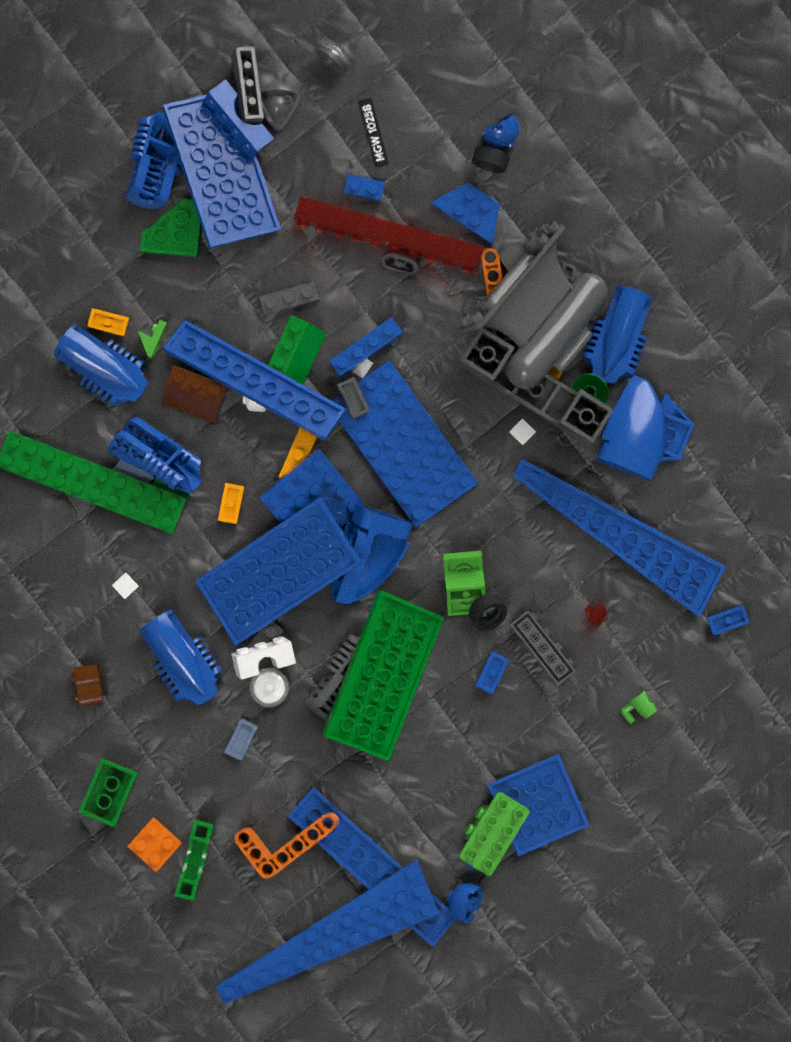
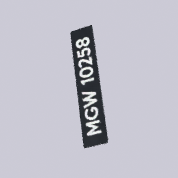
(373, 132)

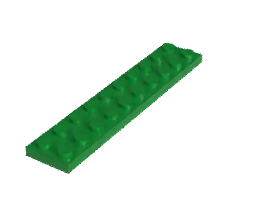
(91, 482)

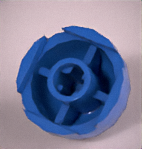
(502, 133)
(464, 901)

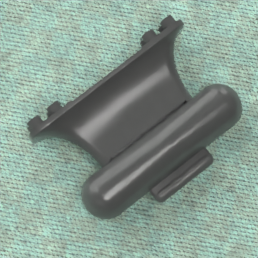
(540, 310)

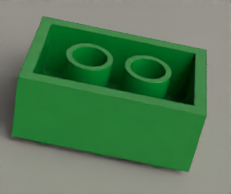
(108, 792)

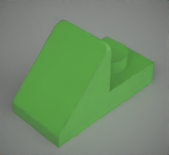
(152, 343)

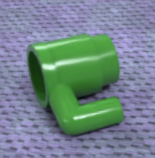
(642, 704)

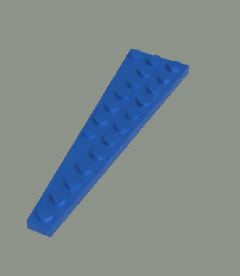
(659, 558)
(378, 912)

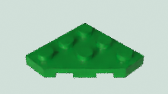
(174, 233)

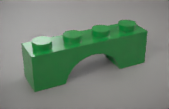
(195, 860)

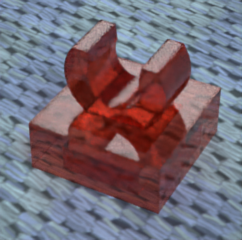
(596, 614)

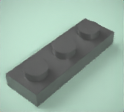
(289, 298)

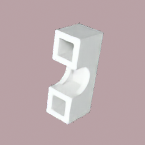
(247, 660)

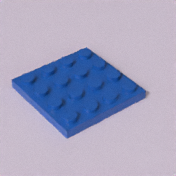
(307, 482)
(551, 803)

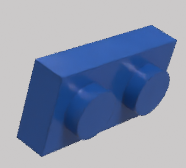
(364, 187)
(728, 620)
(492, 672)

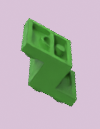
(463, 580)

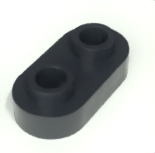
(400, 263)

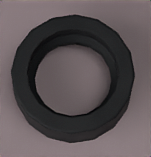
(490, 159)
(493, 620)

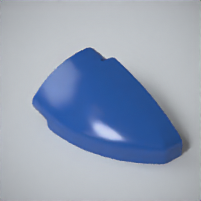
(635, 432)
(380, 545)

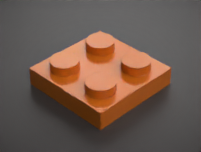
(154, 844)

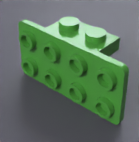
(492, 832)

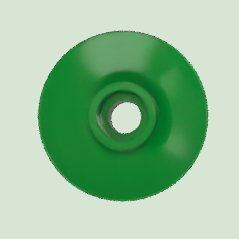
(598, 384)

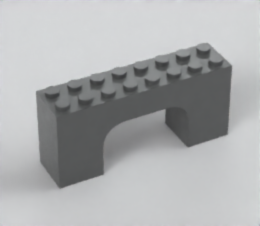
(553, 401)

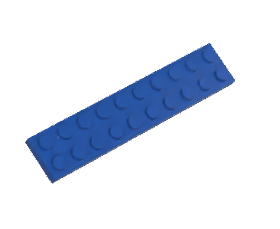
(255, 380)
(362, 856)

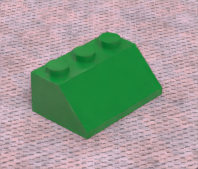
(297, 349)

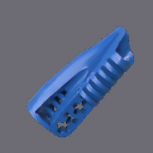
(154, 163)
(619, 336)
(102, 366)
(163, 460)
(181, 659)

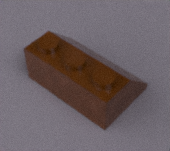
(194, 394)

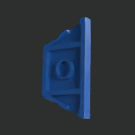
(471, 210)
(677, 430)

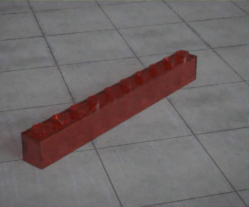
(388, 234)

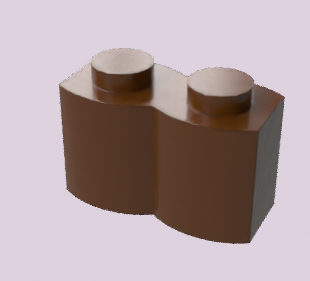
(88, 685)

